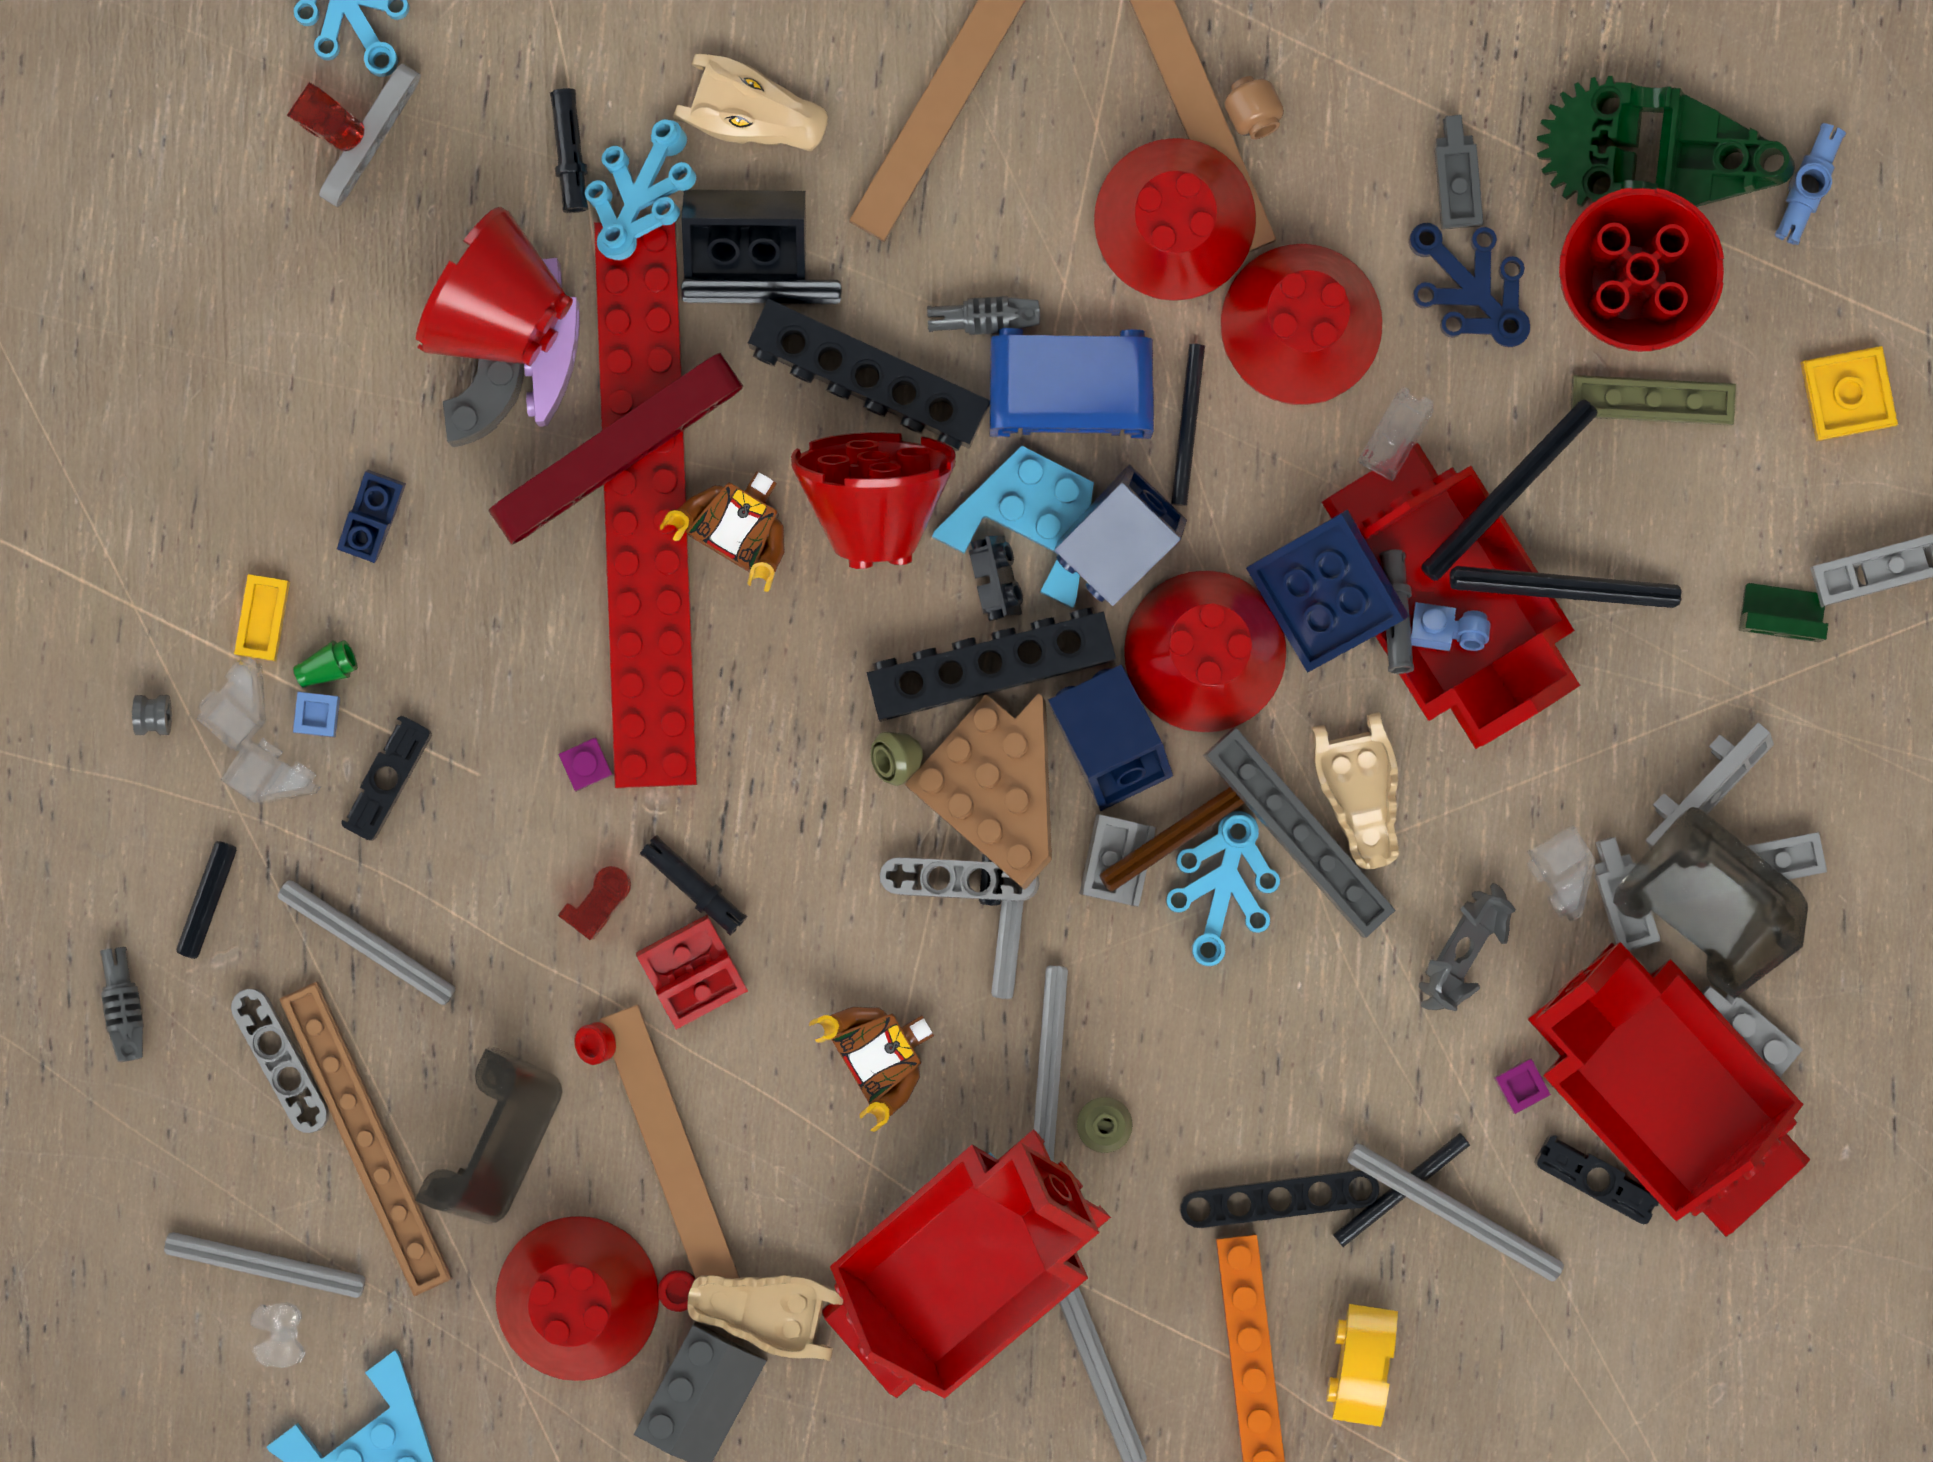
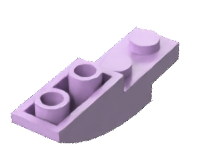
(554, 368)

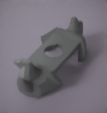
(1479, 920)

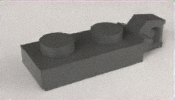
(1458, 177)

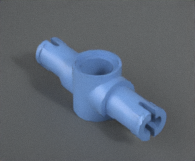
(1819, 166)

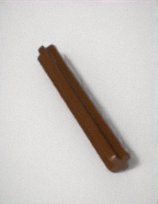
(1170, 839)

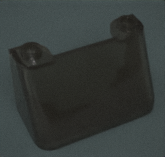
(1718, 899)
(508, 1144)

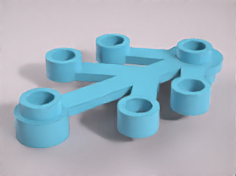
(364, 31)
(667, 140)
(1224, 881)

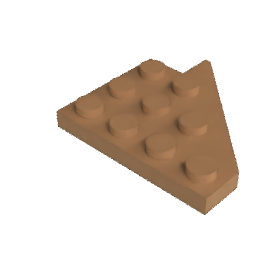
(995, 786)

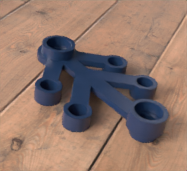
(1474, 289)

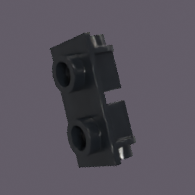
(994, 559)

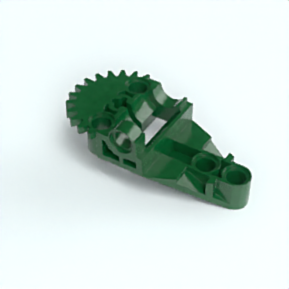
(1690, 151)

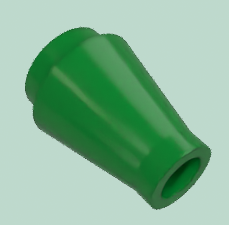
(328, 664)

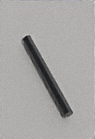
(1188, 424)
(1392, 1197)

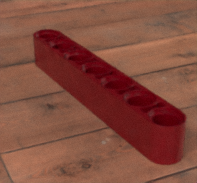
(615, 448)

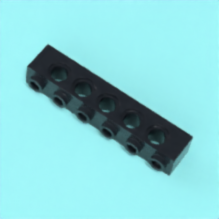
(780, 321)
(1094, 651)

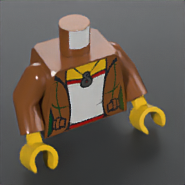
(735, 526)
(877, 1055)

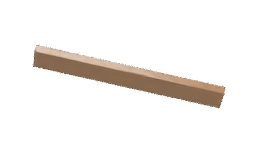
(1192, 92)
(934, 116)
(365, 1138)
(669, 1146)

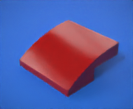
(691, 972)

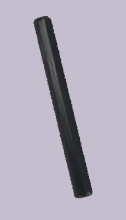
(1509, 490)
(1565, 587)

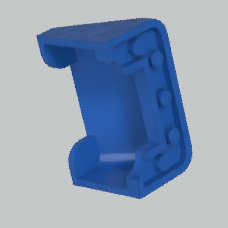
(1071, 384)

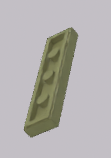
(1657, 399)

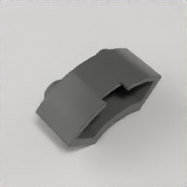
(483, 403)

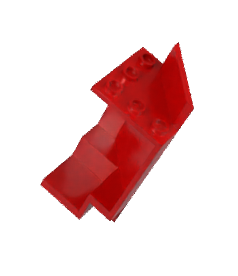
(1520, 664)
(1671, 1088)
(963, 1267)

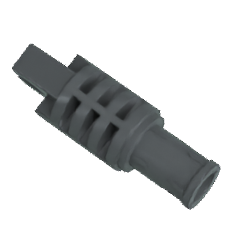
(985, 315)
(122, 1007)

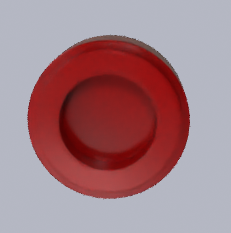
(595, 1043)
(674, 1290)

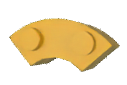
(1365, 1354)

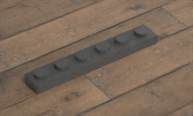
(1299, 832)

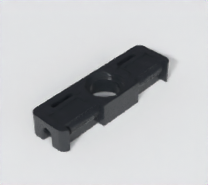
(402, 755)
(1572, 1168)

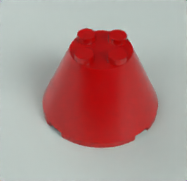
(1175, 219)
(1641, 269)
(495, 299)
(1301, 324)
(873, 492)
(1204, 651)
(577, 1298)

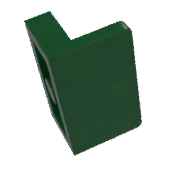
(1782, 613)

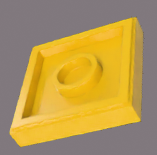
(1849, 393)

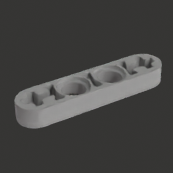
(376, 126)
(959, 880)
(285, 1057)

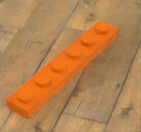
(1250, 1349)

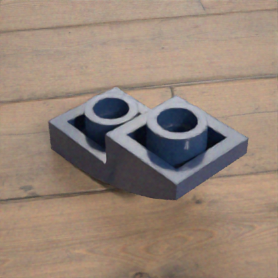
(371, 516)

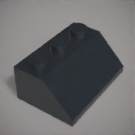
(744, 234)

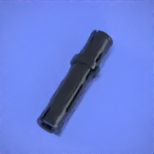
(568, 144)
(693, 885)

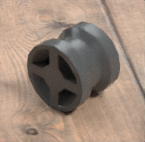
(152, 715)

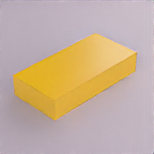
(262, 617)

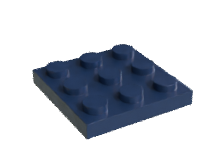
(1327, 591)

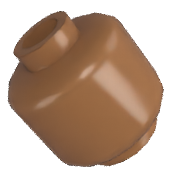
(1254, 107)

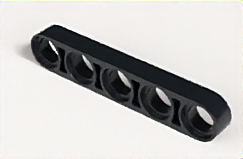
(1259, 1192)

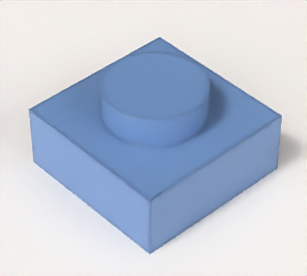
(316, 714)

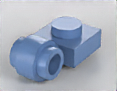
(1436, 627)

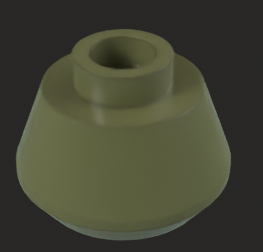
(895, 757)
(1091, 1121)

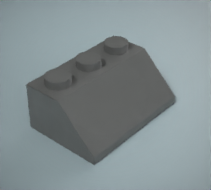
(700, 1396)

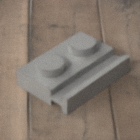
(1109, 843)

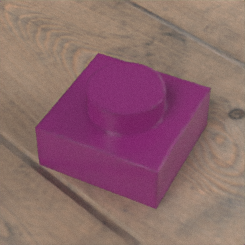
(585, 764)
(1522, 1086)

